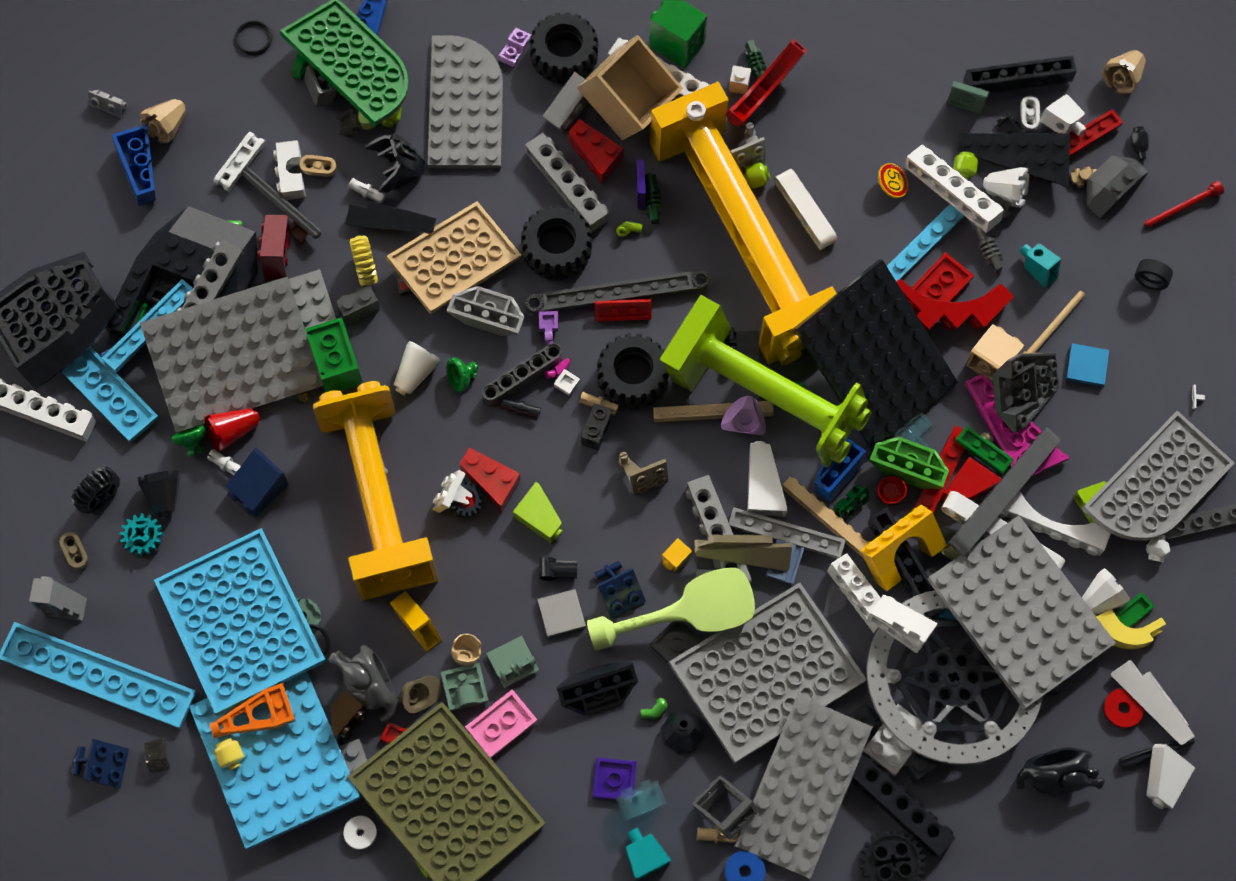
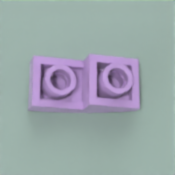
(515, 47)

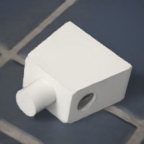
(1064, 116)

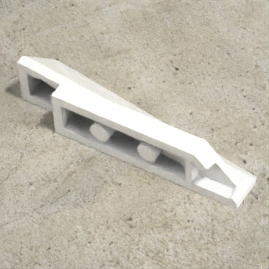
(1154, 700)

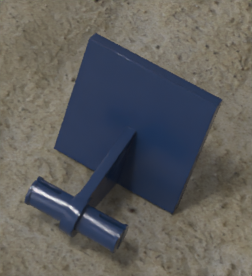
(620, 591)
(104, 763)

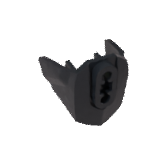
(408, 165)

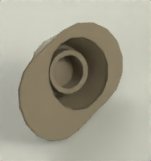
(420, 693)

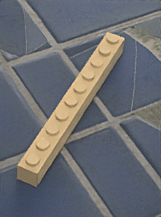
(700, 412)
(824, 515)

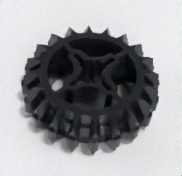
(95, 490)

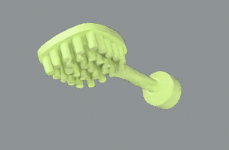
(709, 603)

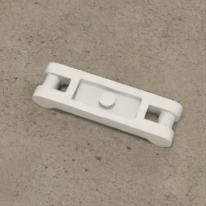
(239, 161)

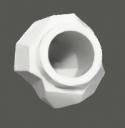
(1158, 549)

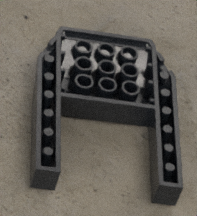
(180, 252)

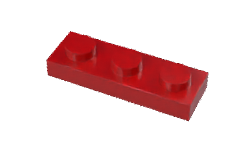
(623, 310)

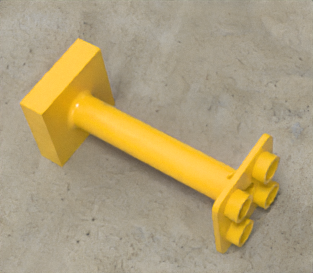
(392, 564)

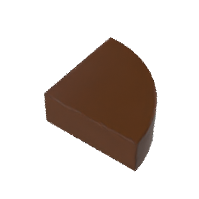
(299, 234)

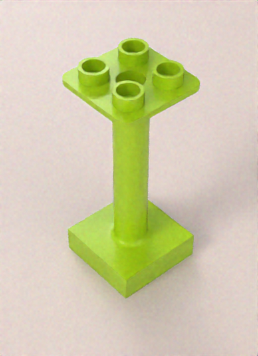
(701, 345)

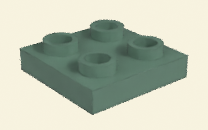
(464, 687)

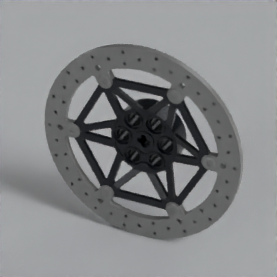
(922, 604)

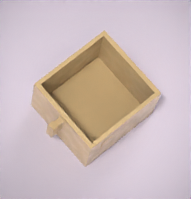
(629, 87)

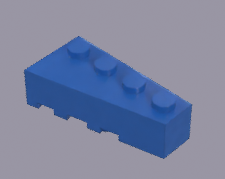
(135, 157)

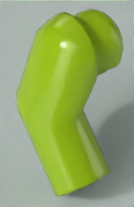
(628, 227)

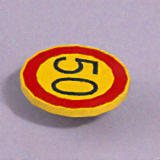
(893, 180)

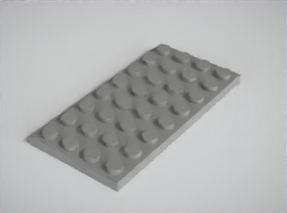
(804, 786)

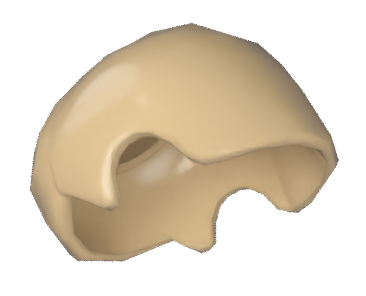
(466, 649)

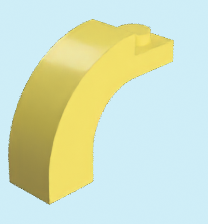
(1128, 637)

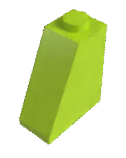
(538, 514)

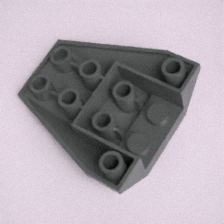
(1024, 387)

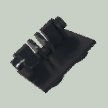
(744, 342)

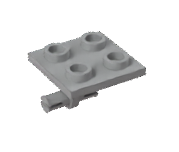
(752, 151)

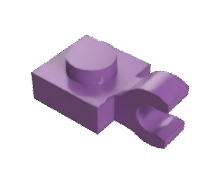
(548, 323)

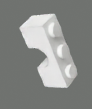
(288, 155)

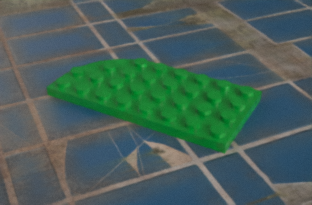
(351, 59)

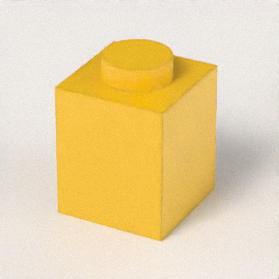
(676, 555)

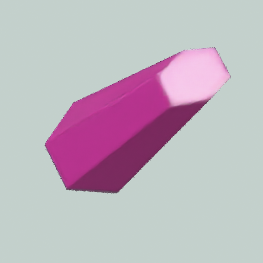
(557, 369)

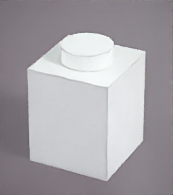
(739, 80)

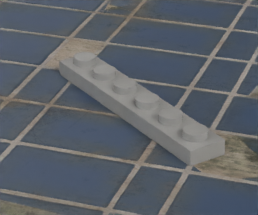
(787, 532)

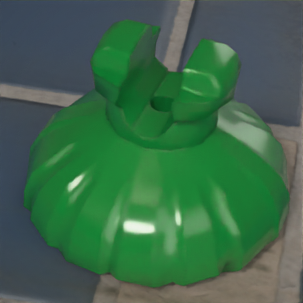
(460, 374)
(190, 438)

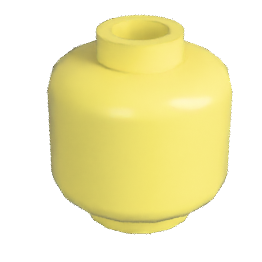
(229, 754)

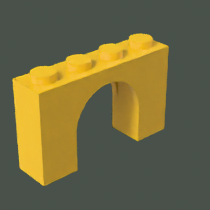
(881, 551)

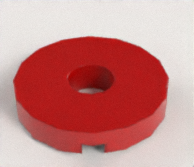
(1112, 712)

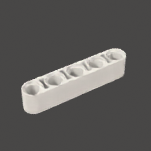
(805, 209)

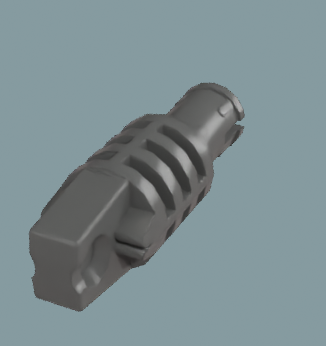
(989, 249)

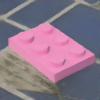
(501, 724)

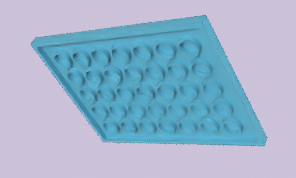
(239, 621)
(286, 771)

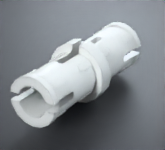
(366, 190)
(224, 462)

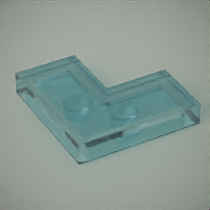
(914, 429)

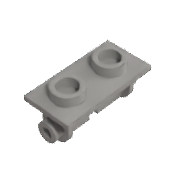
(103, 102)

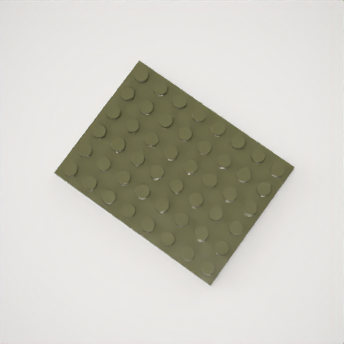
(446, 799)

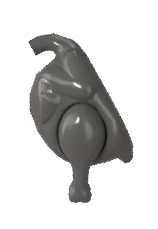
(367, 680)

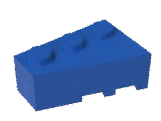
(836, 476)

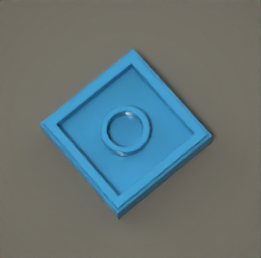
(1087, 365)

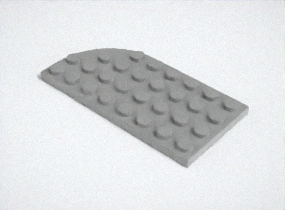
(464, 105)
(1159, 482)

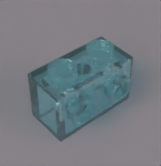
(640, 800)

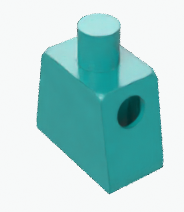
(1041, 263)
(645, 854)

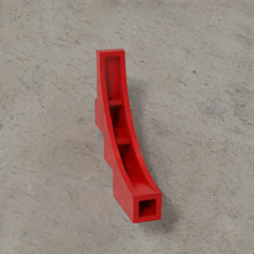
(766, 84)
(953, 314)

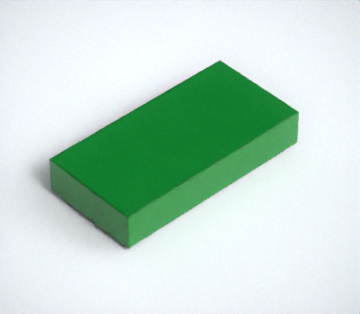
(1134, 610)

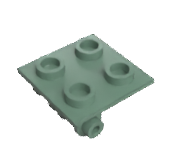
(512, 661)

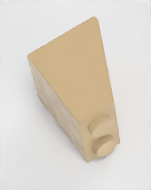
(993, 351)

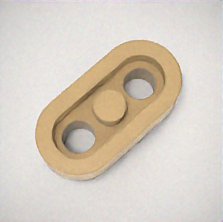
(318, 165)

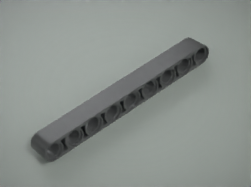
(1004, 491)

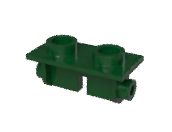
(858, 496)

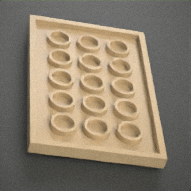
(453, 257)

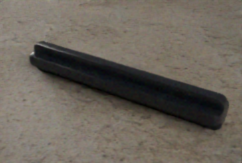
(1145, 755)

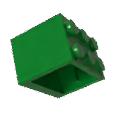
(677, 31)
(334, 355)

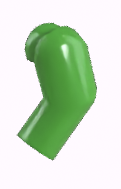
(657, 710)

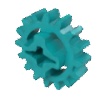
(148, 528)

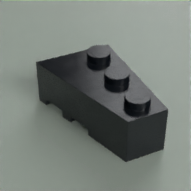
(919, 766)

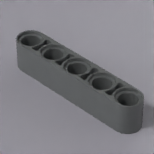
(517, 382)

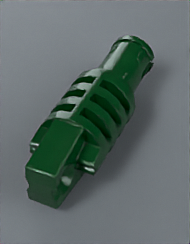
(754, 59)
(652, 198)

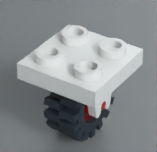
(458, 496)

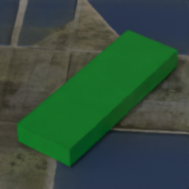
(984, 450)

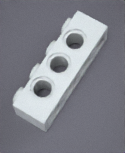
(856, 587)

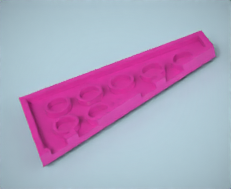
(1010, 442)

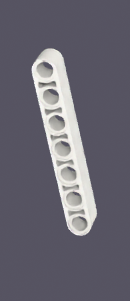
(961, 509)

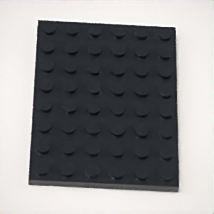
(879, 342)

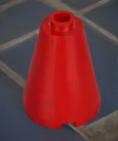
(230, 426)

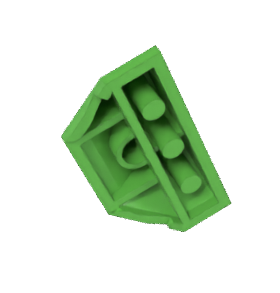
(910, 462)

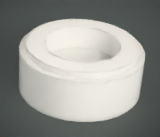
(696, 111)

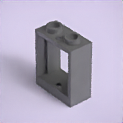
(737, 818)

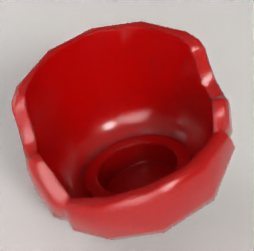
(891, 490)

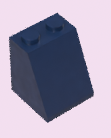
(256, 483)

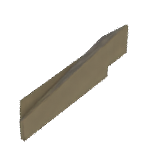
(746, 549)

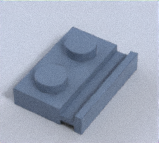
(787, 576)

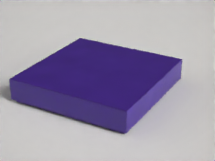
(640, 183)
(612, 777)

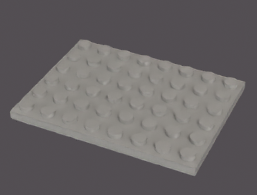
(231, 353)
(1021, 611)
(753, 672)

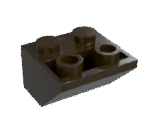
(346, 715)

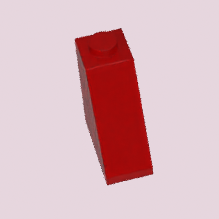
(972, 481)

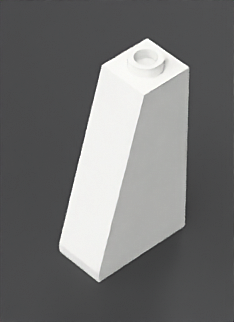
(764, 485)

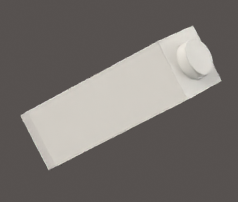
(1167, 776)

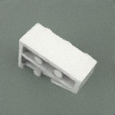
(902, 623)

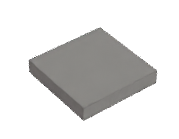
(561, 613)

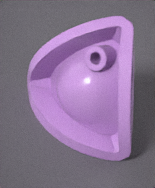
(744, 417)

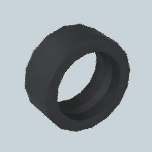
(1153, 274)

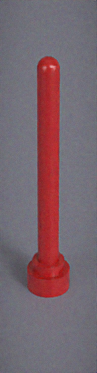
(1215, 189)

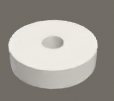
(364, 841)

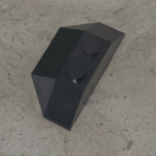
(598, 687)

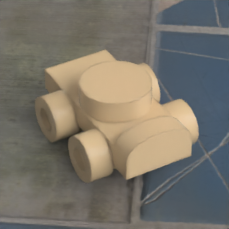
(1079, 177)

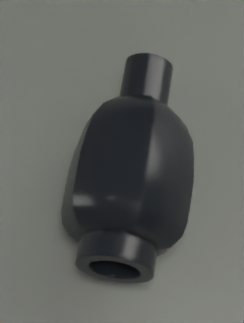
(1140, 142)

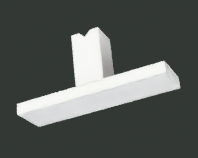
(1196, 397)

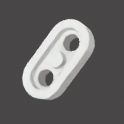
(1030, 115)

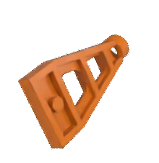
(279, 707)

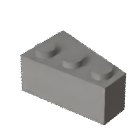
(567, 104)
(56, 600)

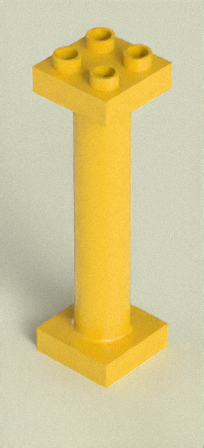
(744, 219)

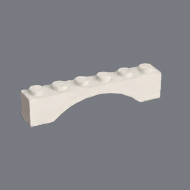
(1087, 536)

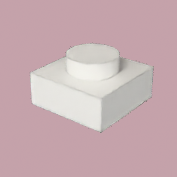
(566, 382)

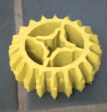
(363, 260)

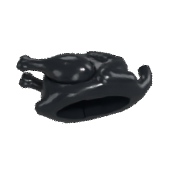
(1060, 772)

